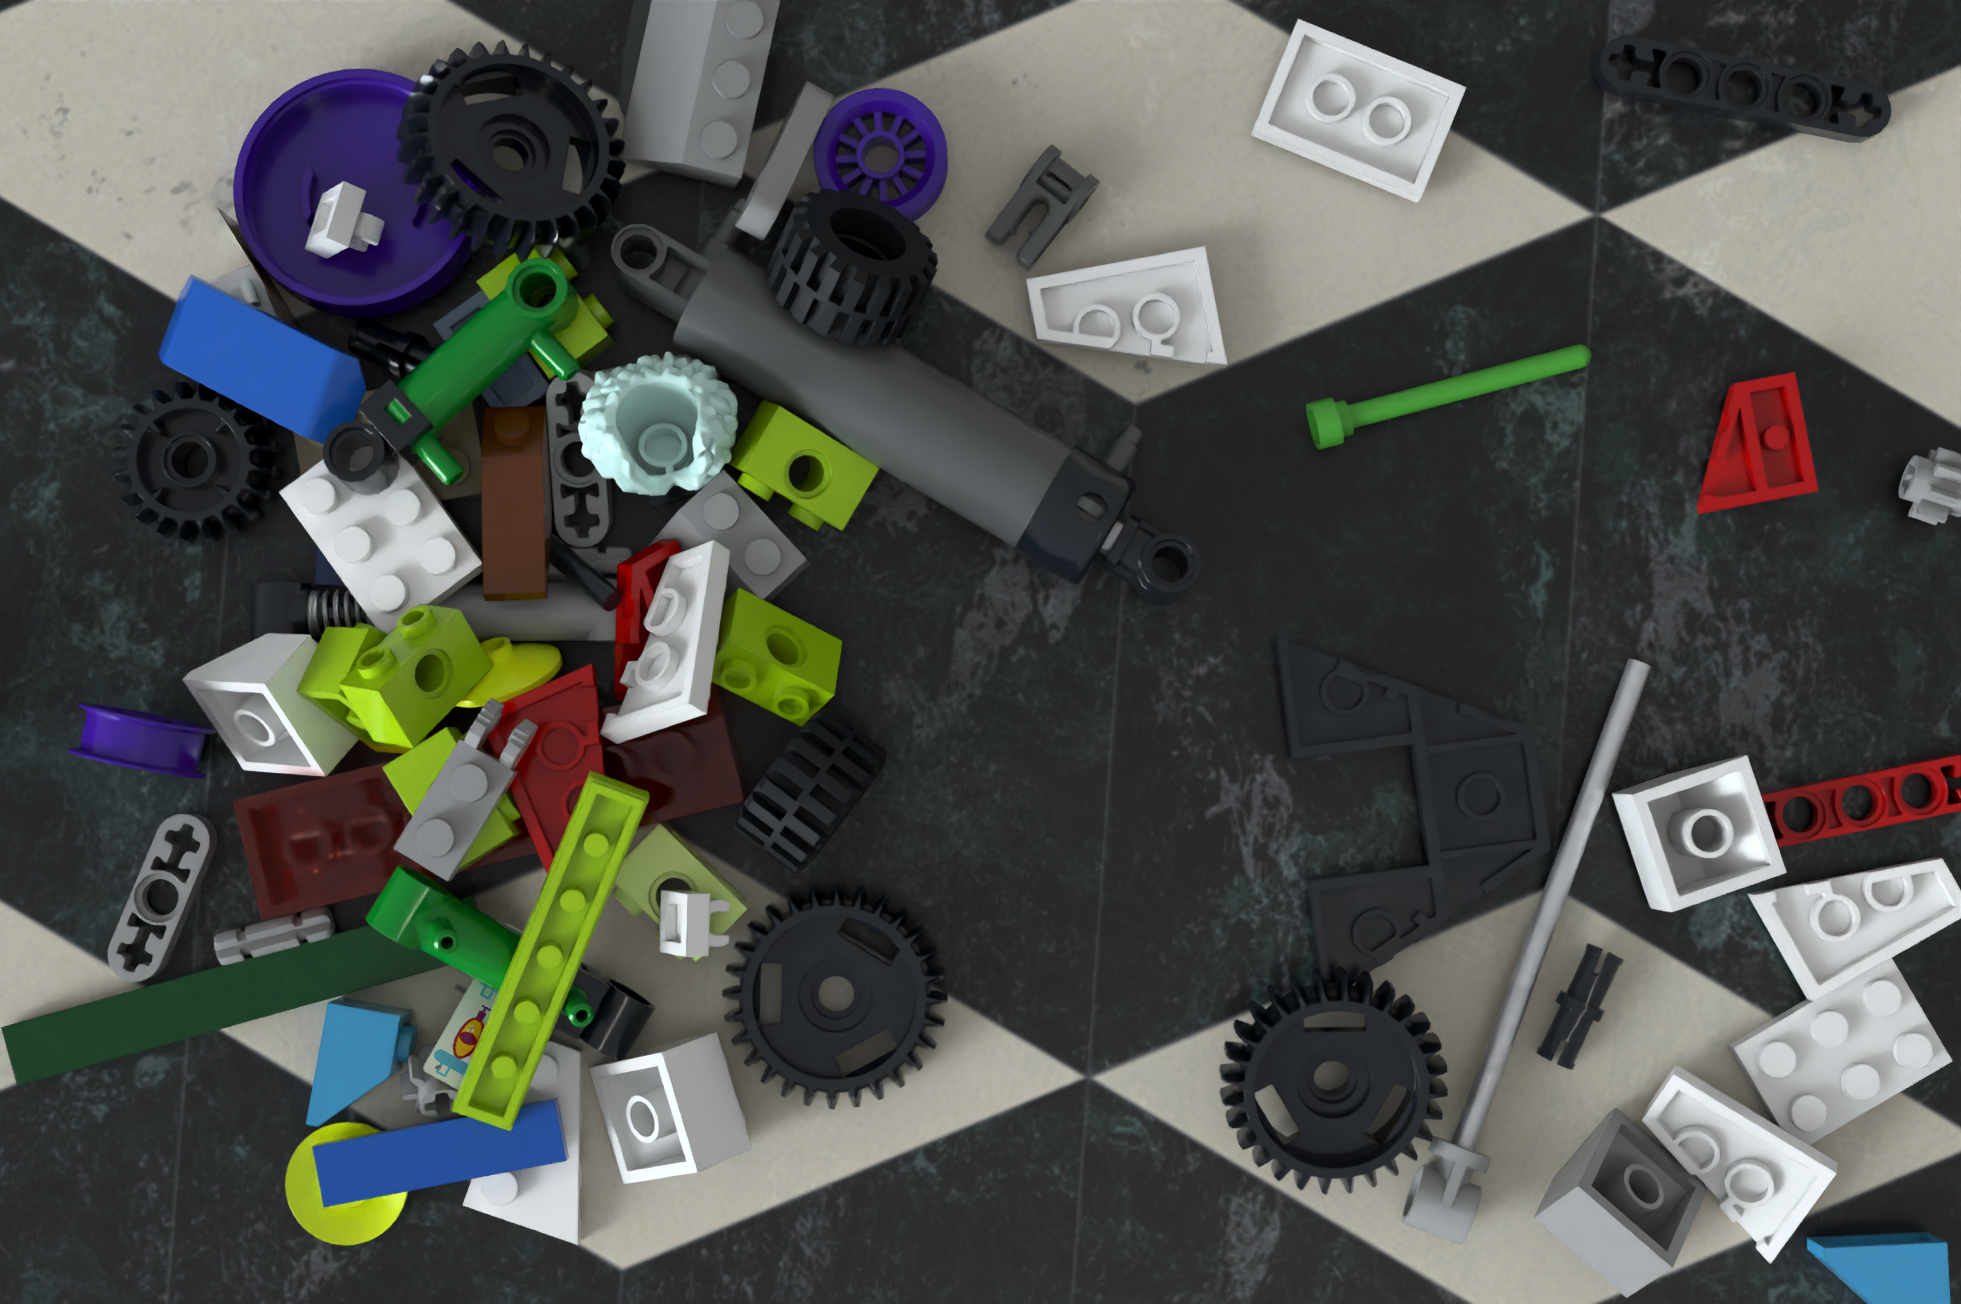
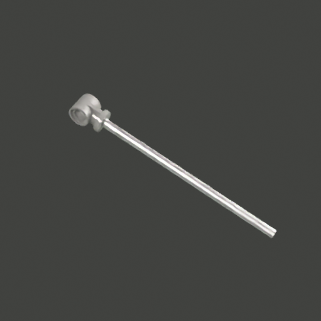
(1442, 1197)

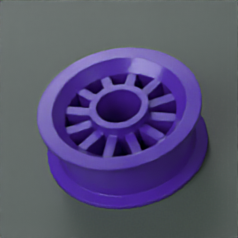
(905, 110)
(142, 741)

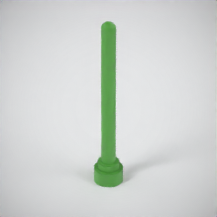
(1334, 420)

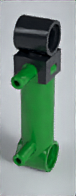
(412, 413)
(430, 918)

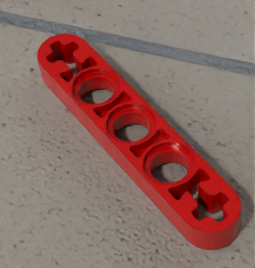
(1886, 795)

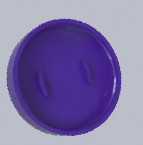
(311, 141)

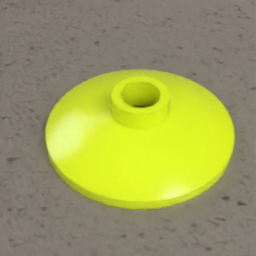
(514, 671)
(341, 1223)

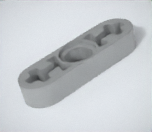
(784, 160)
(564, 503)
(158, 943)

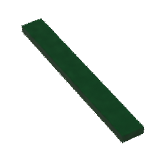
(209, 1001)

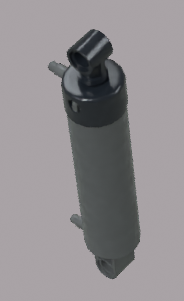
(907, 416)

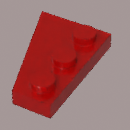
(558, 756)

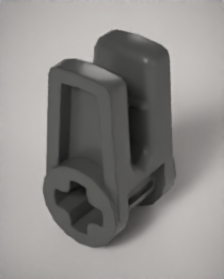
(1037, 189)

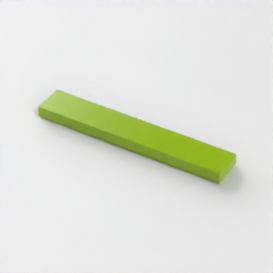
(550, 950)

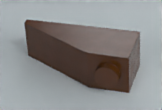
(516, 503)

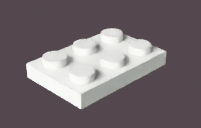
(1358, 111)
(386, 545)
(1840, 1054)

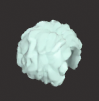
(659, 424)

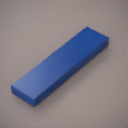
(437, 1154)

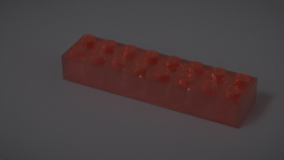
(339, 831)

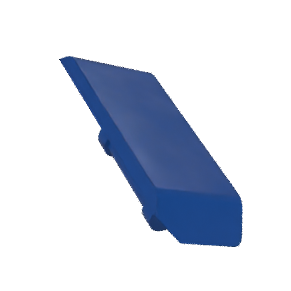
(262, 361)

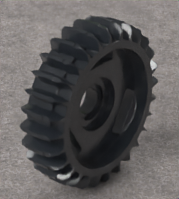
(537, 123)
(809, 1033)
(1335, 1121)

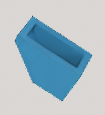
(357, 1053)
(1888, 1266)

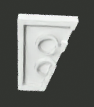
(1133, 307)
(677, 663)
(1856, 920)
(1746, 1161)
(549, 1194)

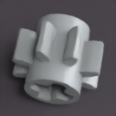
(1933, 486)
(430, 1094)

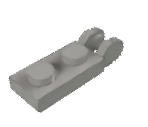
(463, 796)

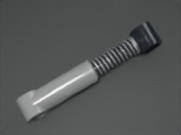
(561, 617)

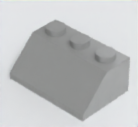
(698, 87)

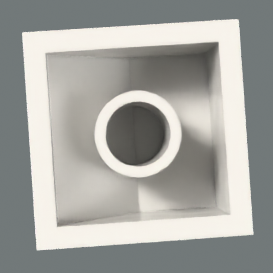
(261, 715)
(1699, 833)
(671, 1109)

